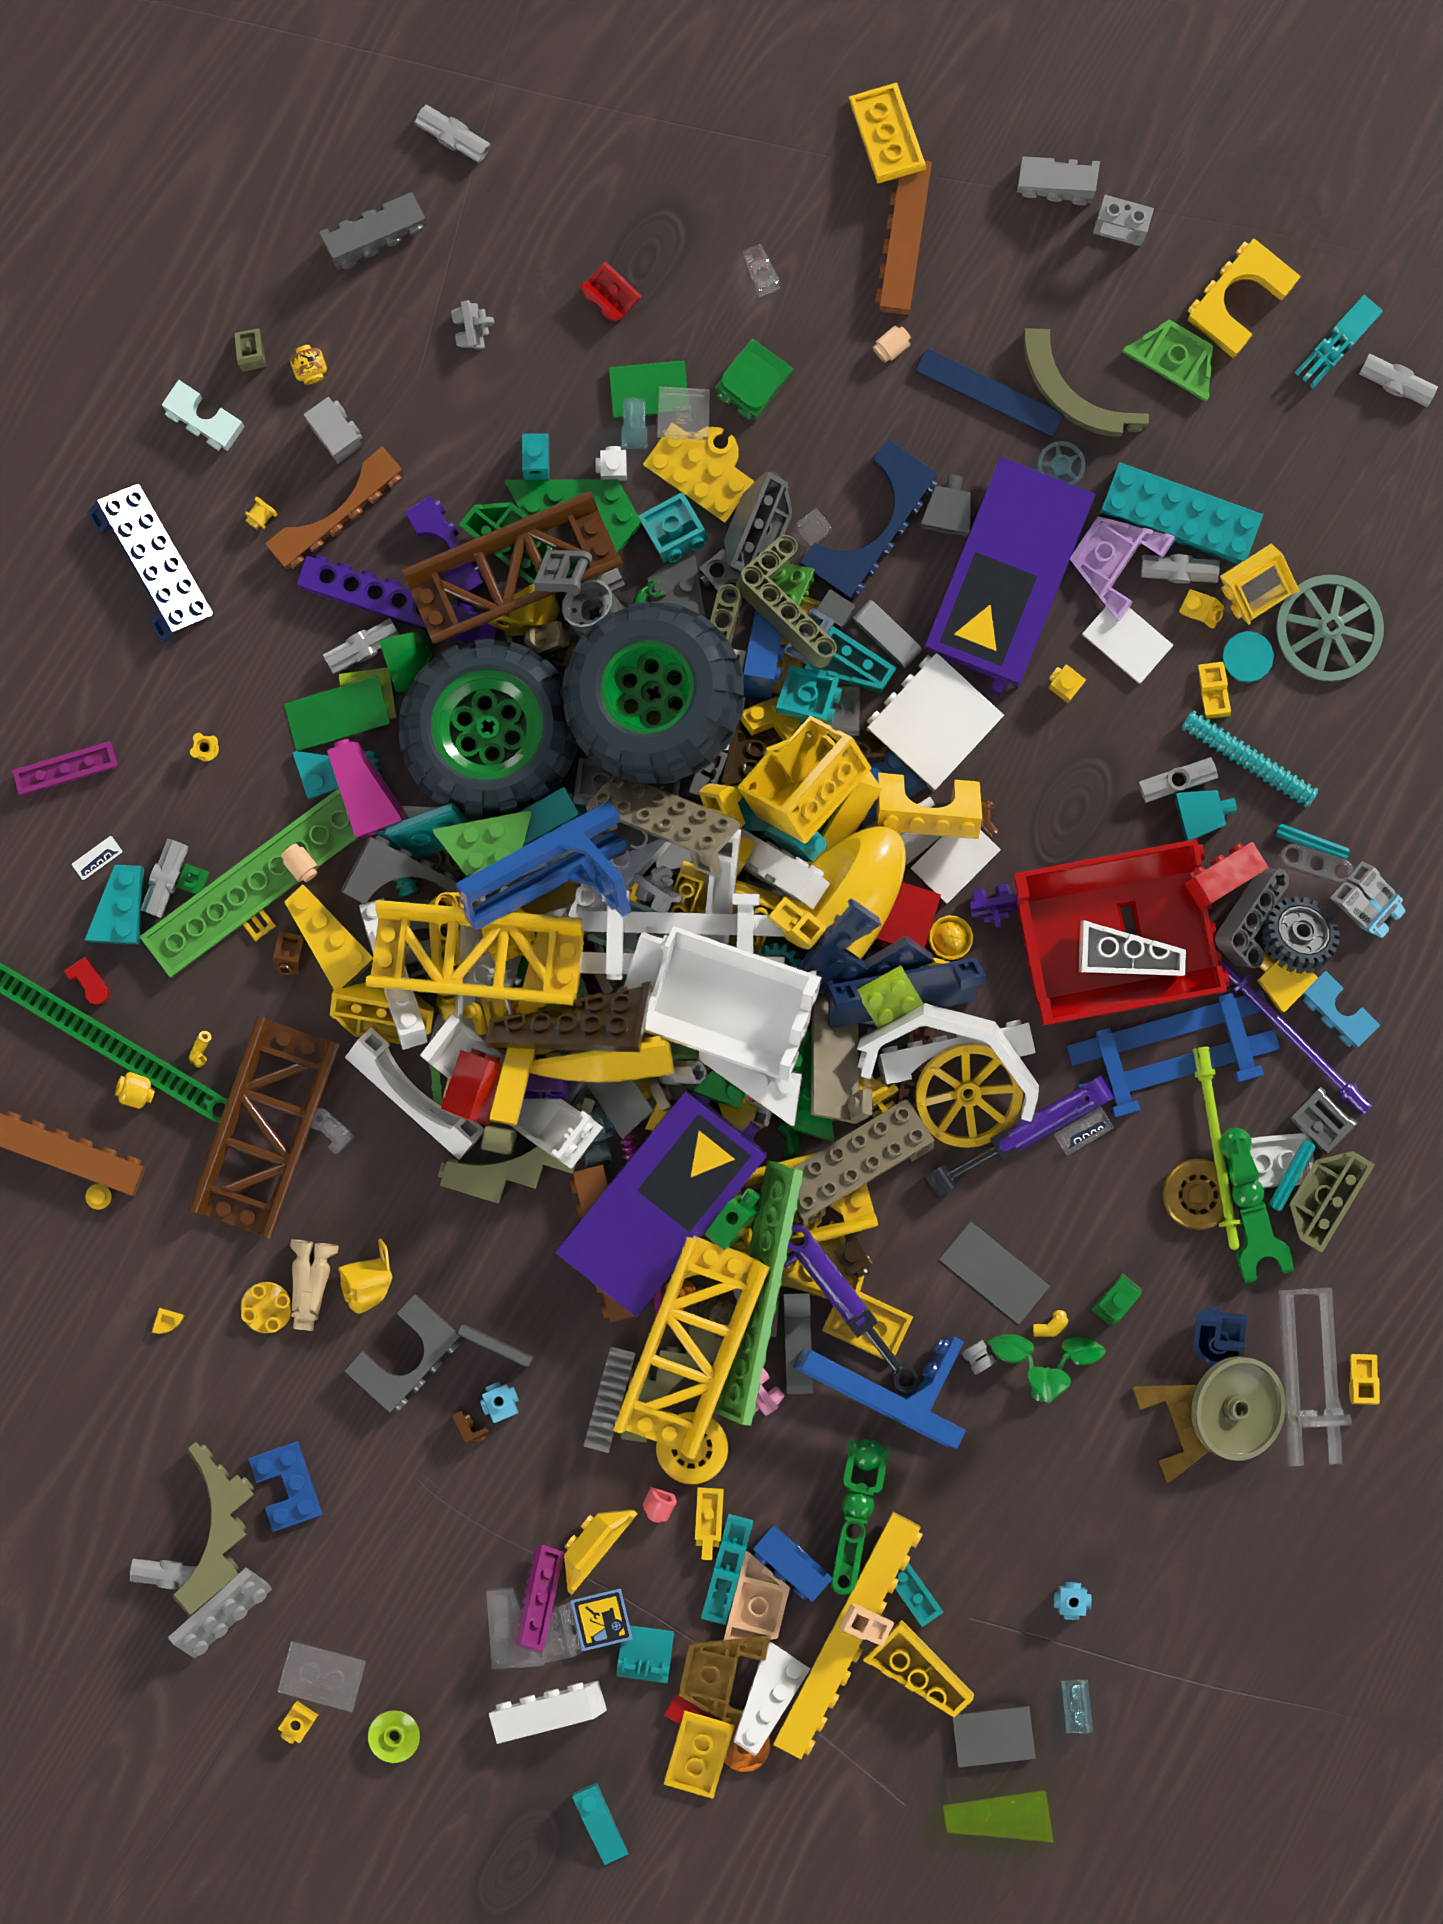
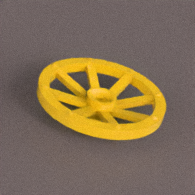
(968, 1101)

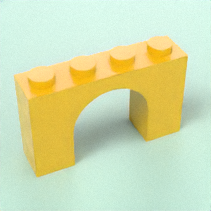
(1252, 264)
(958, 819)

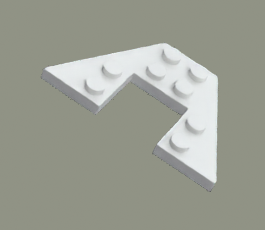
(773, 1093)

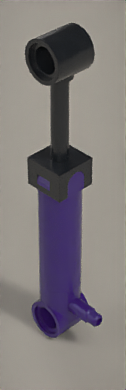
(1026, 1132)
(846, 1301)

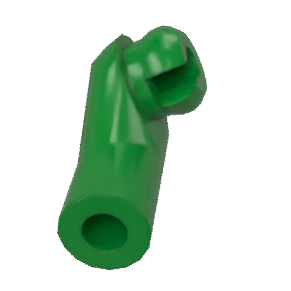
(793, 1142)

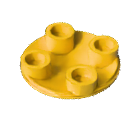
(266, 1307)

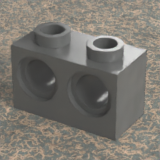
(729, 577)
(693, 783)

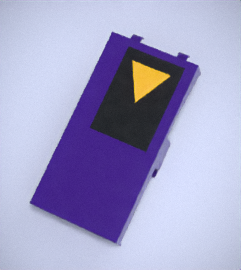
(1009, 573)
(660, 1198)

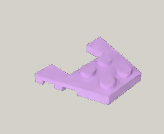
(1106, 553)

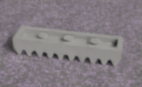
(609, 1399)

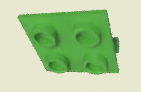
(794, 582)

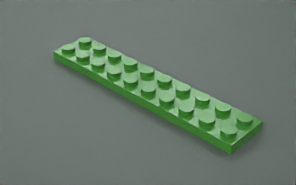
(247, 887)
(769, 1245)

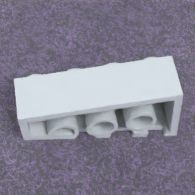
(784, 873)
(1124, 953)
(547, 1712)

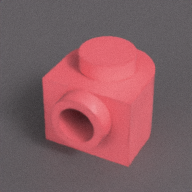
(659, 1505)

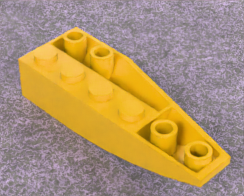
(606, 1066)

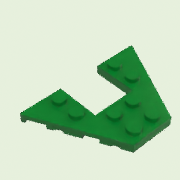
(610, 498)
(722, 1091)

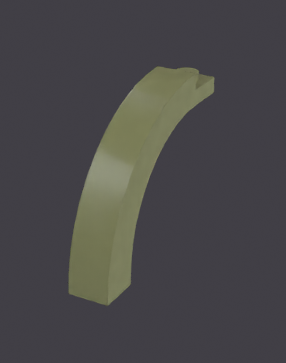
(1064, 399)

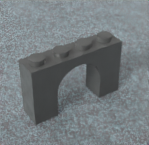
(437, 1340)

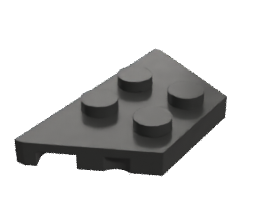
(679, 583)

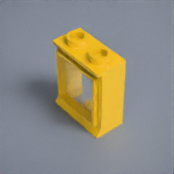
(1258, 583)

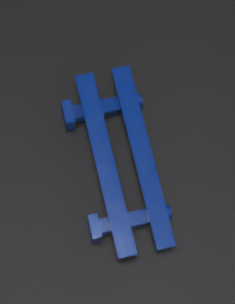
(1239, 1049)

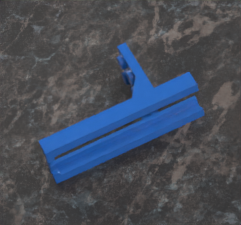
(586, 865)
(909, 1408)

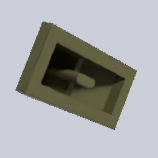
(250, 350)

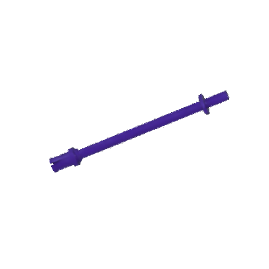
(1347, 1090)

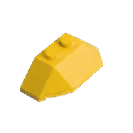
(367, 1007)
(593, 1543)

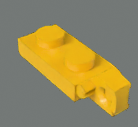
(708, 1520)

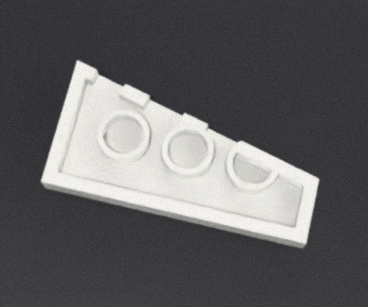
(768, 1697)

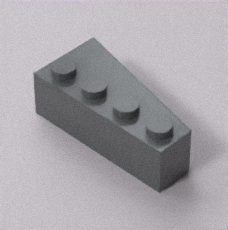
(373, 231)

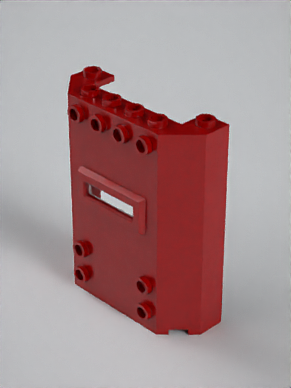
(1093, 890)

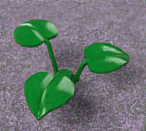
(1046, 1382)

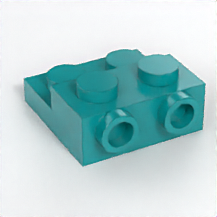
(673, 528)
(809, 694)

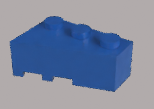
(762, 659)
(792, 1563)

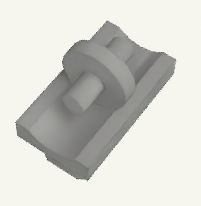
(475, 325)
(659, 885)

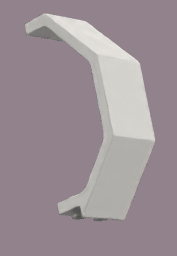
(959, 1024)
(545, 1122)

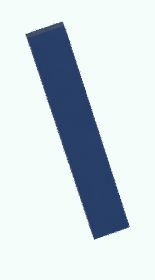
(989, 392)

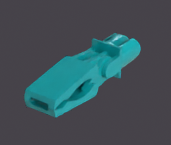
(1347, 333)

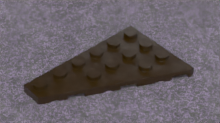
(748, 750)

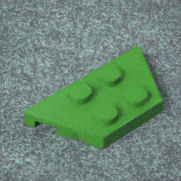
(1176, 356)
(484, 841)

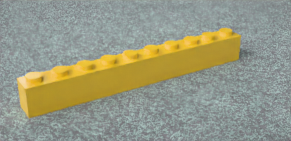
(842, 1647)

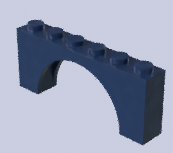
(909, 483)

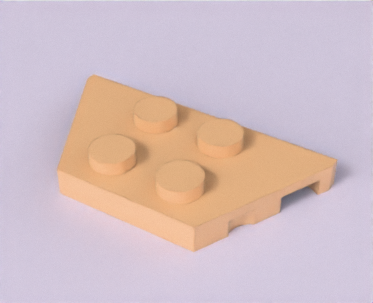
(757, 1602)

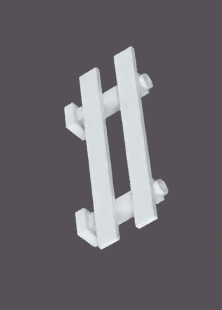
(616, 963)

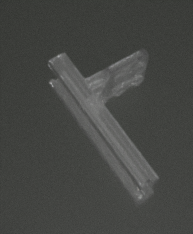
(1295, 1417)

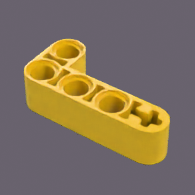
(438, 941)

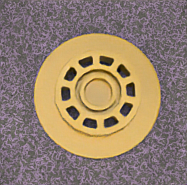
(699, 1473)

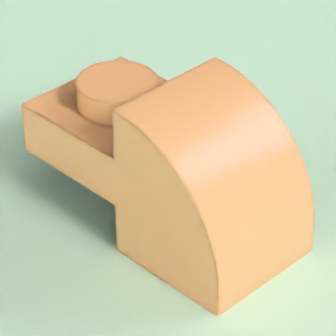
(866, 1624)

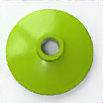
(394, 1750)

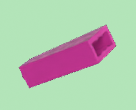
(363, 790)

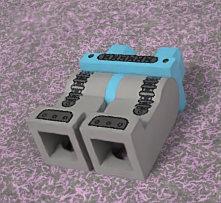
(1369, 900)

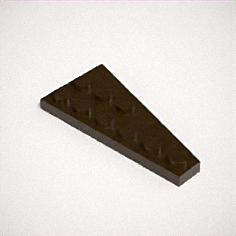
(590, 1024)

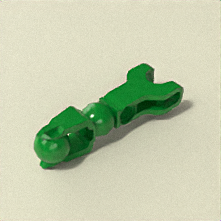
(1248, 1195)
(857, 1508)

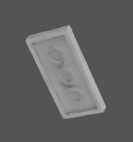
(220, 1613)

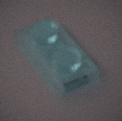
(1077, 1706)

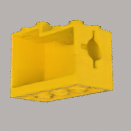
(805, 779)

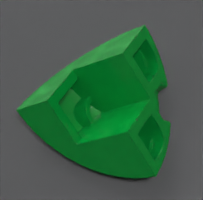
(406, 657)

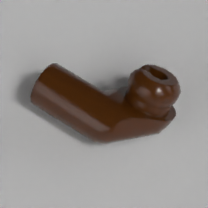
(986, 825)

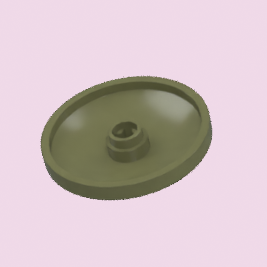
(1238, 1408)

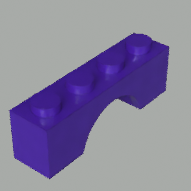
(429, 521)

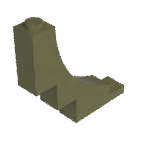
(489, 1178)

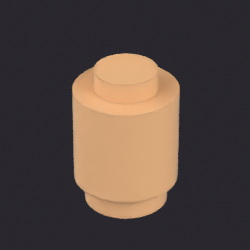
(892, 343)
(299, 863)

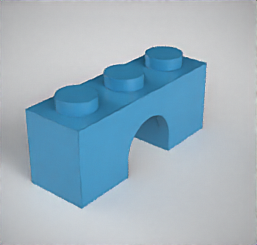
(1322, 997)

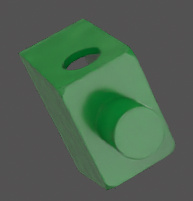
(734, 1220)
(1117, 1300)

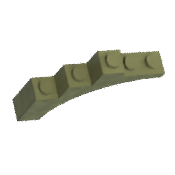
(667, 1380)
(225, 1532)

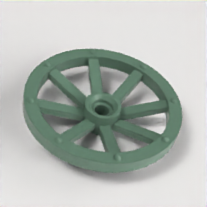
(1323, 632)

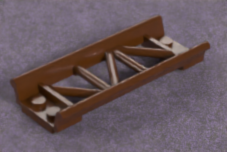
(431, 591)
(223, 1202)

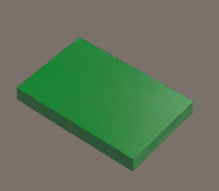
(644, 382)

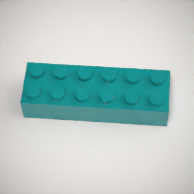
(1183, 512)

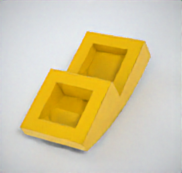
(1214, 690)

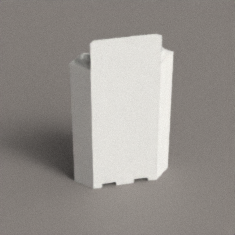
(724, 1000)

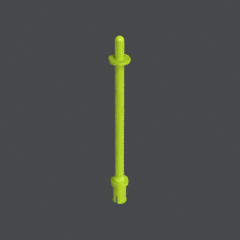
(1205, 1075)

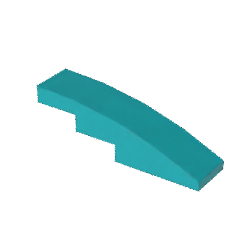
(727, 1569)

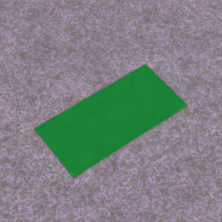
(337, 713)

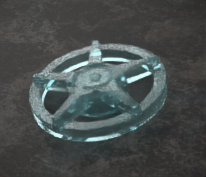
(1061, 463)

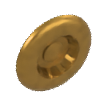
(1196, 1195)

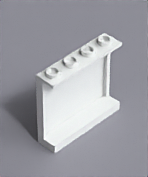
(934, 720)

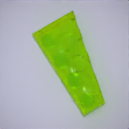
(1009, 1816)

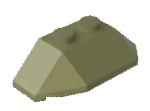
(1327, 1196)

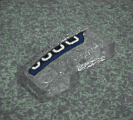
(1083, 1130)

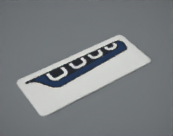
(97, 857)

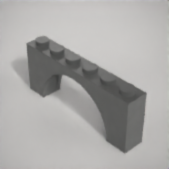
(382, 864)

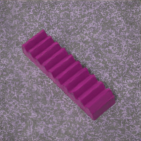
(65, 768)
(539, 1598)

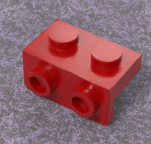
(610, 292)

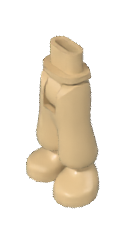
(309, 1281)

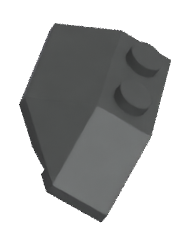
(758, 520)

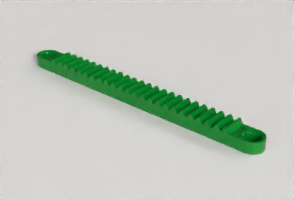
(109, 1043)

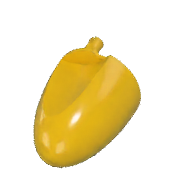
(863, 868)

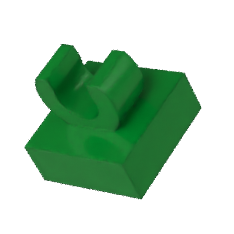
(193, 879)

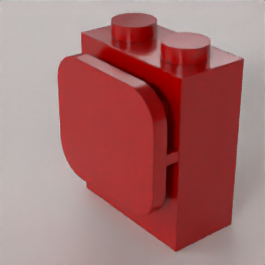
(909, 916)
(473, 1086)

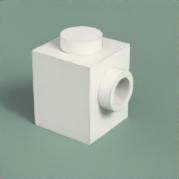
(612, 463)

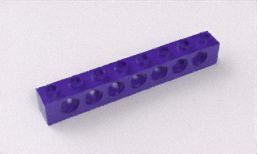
(311, 581)

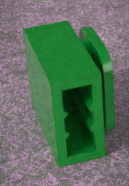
(753, 380)

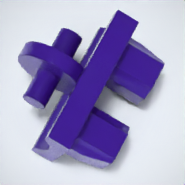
(993, 908)

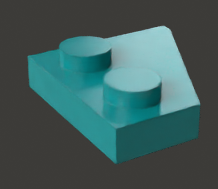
(315, 773)

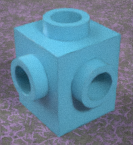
(499, 1412)
(1066, 1592)

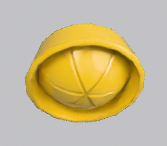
(950, 937)

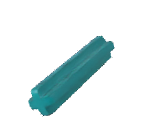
(1310, 841)
(1292, 1175)

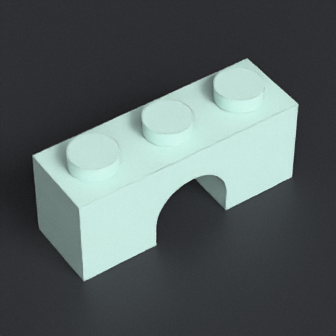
(220, 430)

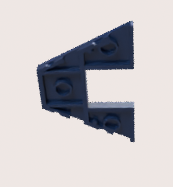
(839, 965)

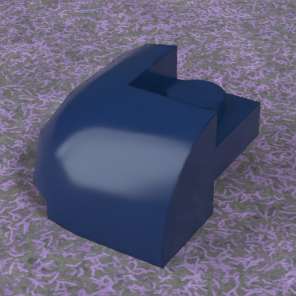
(1219, 1335)

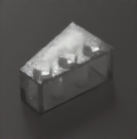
(503, 1622)

